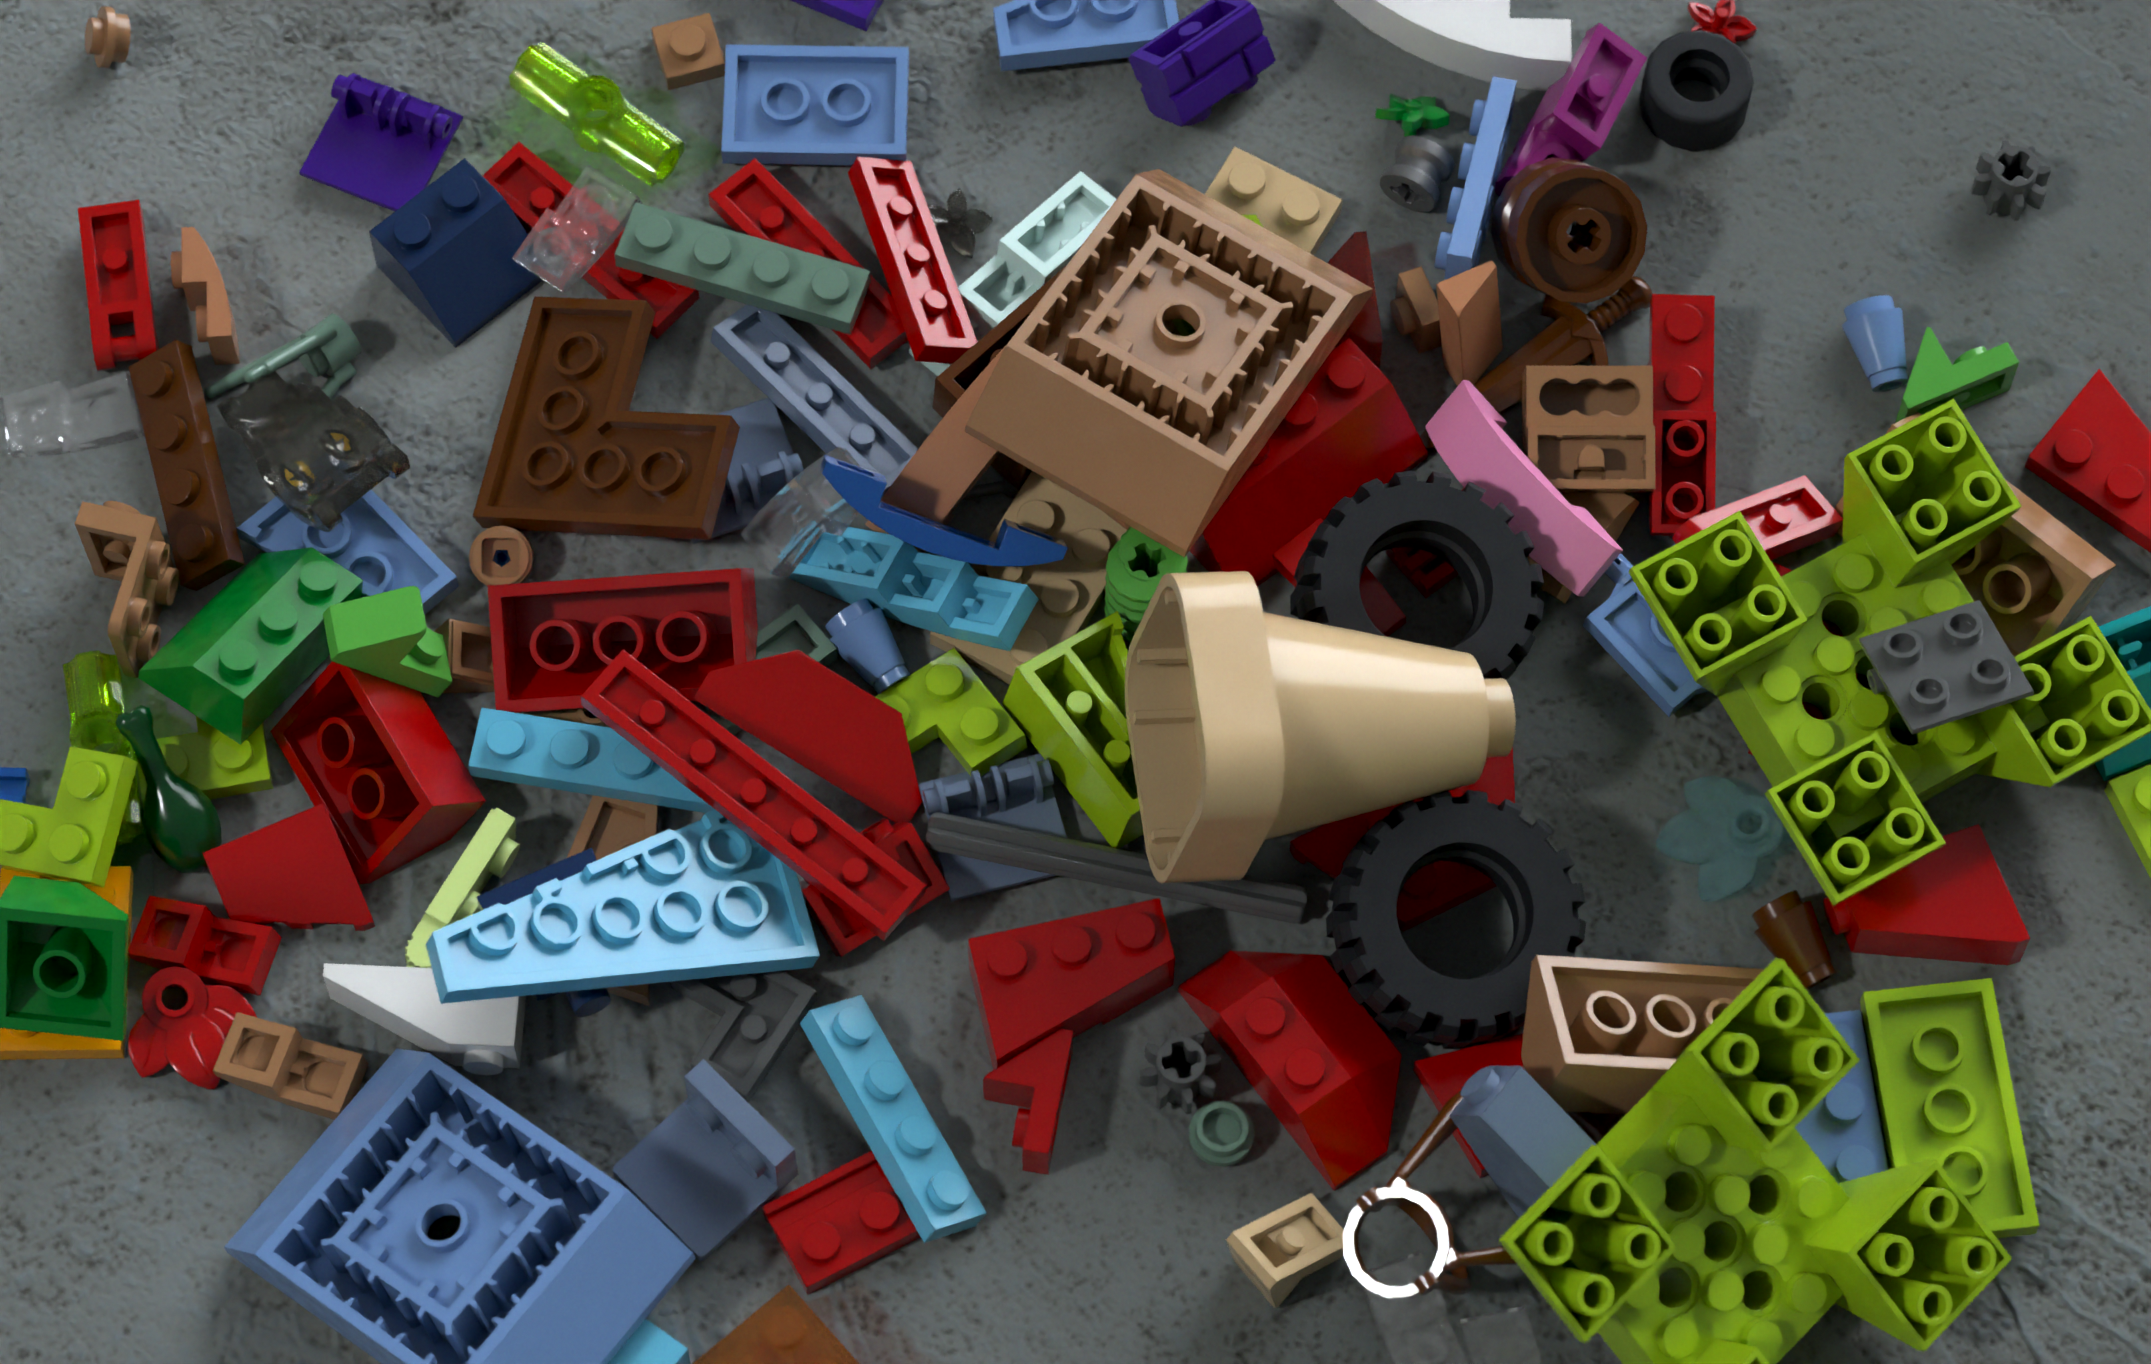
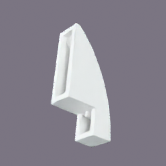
(1472, 37)

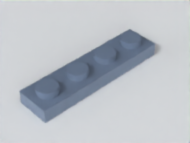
(811, 391)

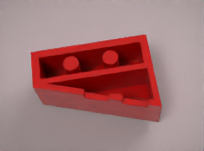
(1068, 974)

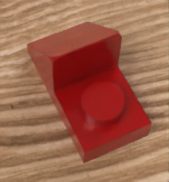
(1037, 1082)

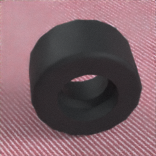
(1702, 58)

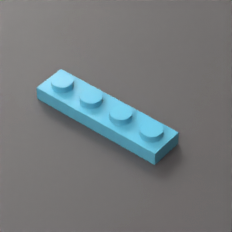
(573, 760)
(893, 1118)

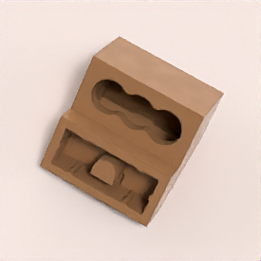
(1590, 427)

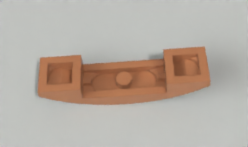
(945, 463)

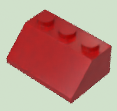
(377, 768)

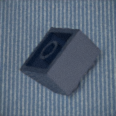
(455, 252)

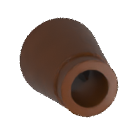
(1793, 934)

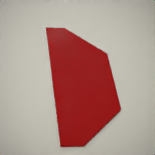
(822, 726)

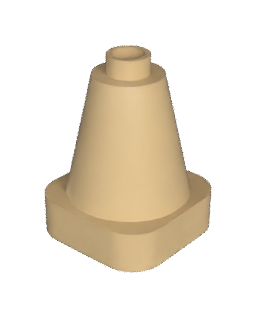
(1287, 724)

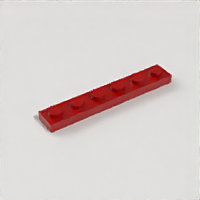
(753, 795)

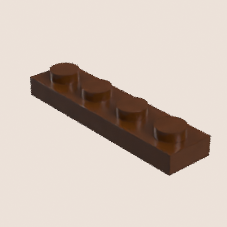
(186, 465)

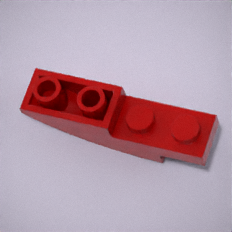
(1682, 409)

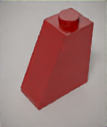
(1937, 908)

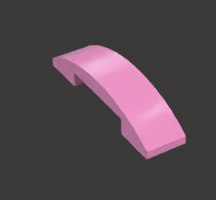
(1478, 450)

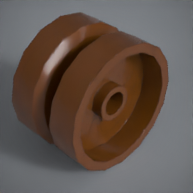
(1604, 236)

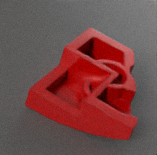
(289, 875)

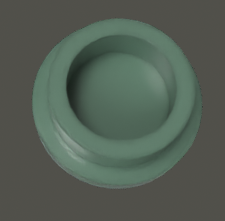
(1221, 1133)

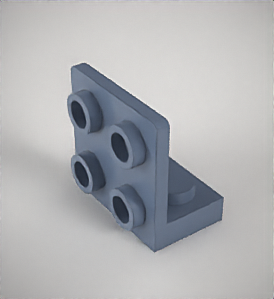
(708, 1164)

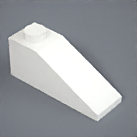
(405, 1000)

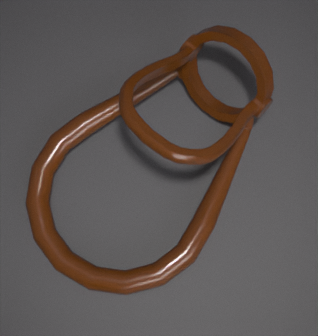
(1430, 1217)

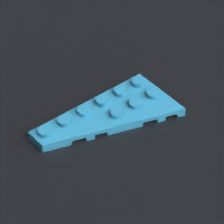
(648, 914)

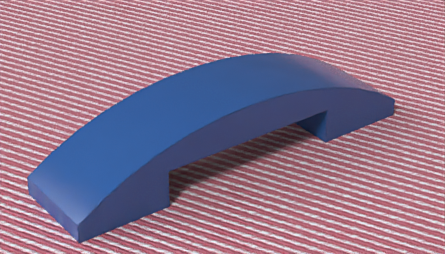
(1013, 547)

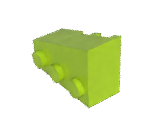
(1076, 718)

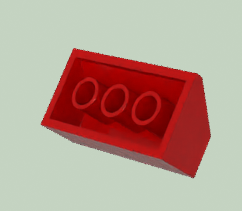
(1328, 444)
(564, 633)

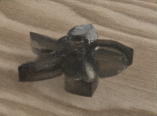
(958, 223)

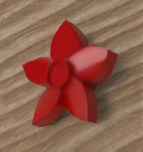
(1721, 20)

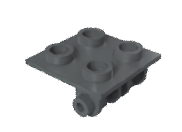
(1944, 667)

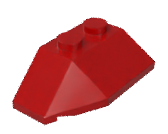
(1304, 1052)

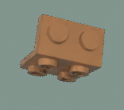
(133, 551)

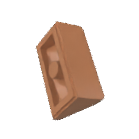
(1470, 322)

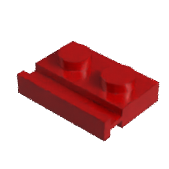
(839, 1222)

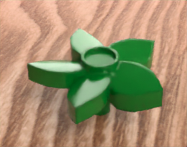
(1414, 113)

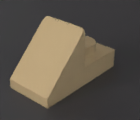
(1286, 1246)

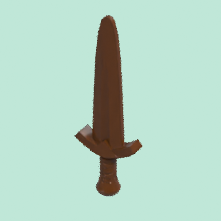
(1563, 343)

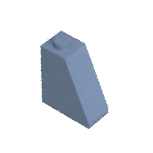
(1517, 1133)

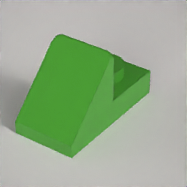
(1970, 380)
(389, 640)

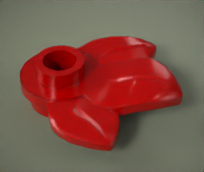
(187, 1036)

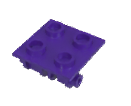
(379, 142)

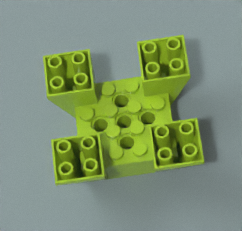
(1762, 649)
(1742, 1214)

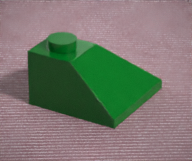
(62, 960)

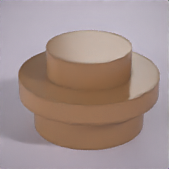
(108, 37)

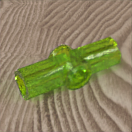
(621, 134)
(94, 703)

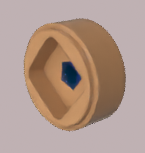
(501, 556)

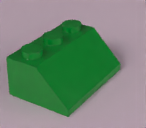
(253, 640)

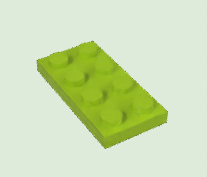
(1951, 1094)

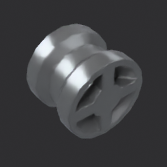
(1417, 173)

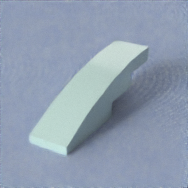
(1031, 255)

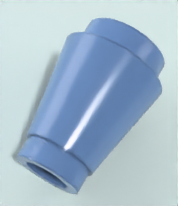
(1878, 341)
(868, 645)

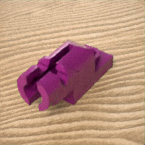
(1580, 105)

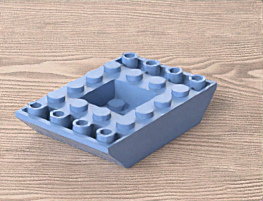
(546, 1249)

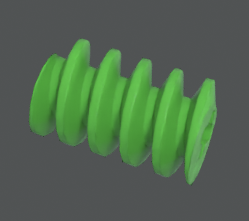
(1133, 575)

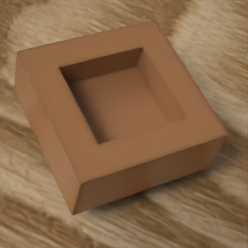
(688, 51)
(1416, 310)

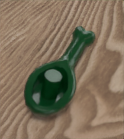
(175, 813)

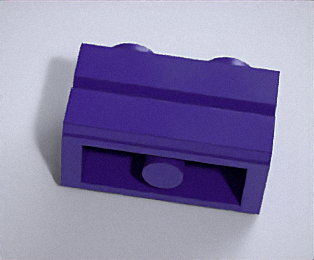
(1202, 61)

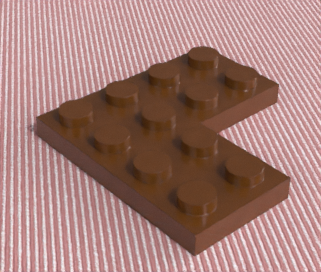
(574, 451)

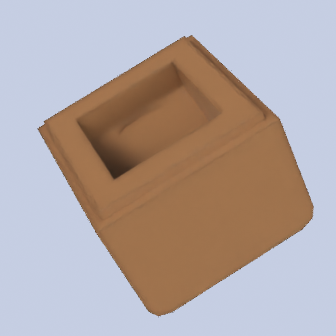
(468, 656)

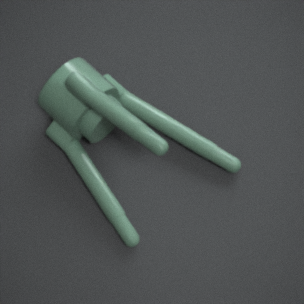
(320, 349)

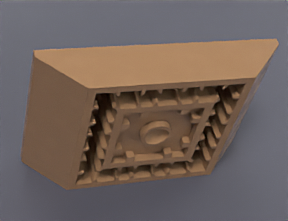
(1151, 417)

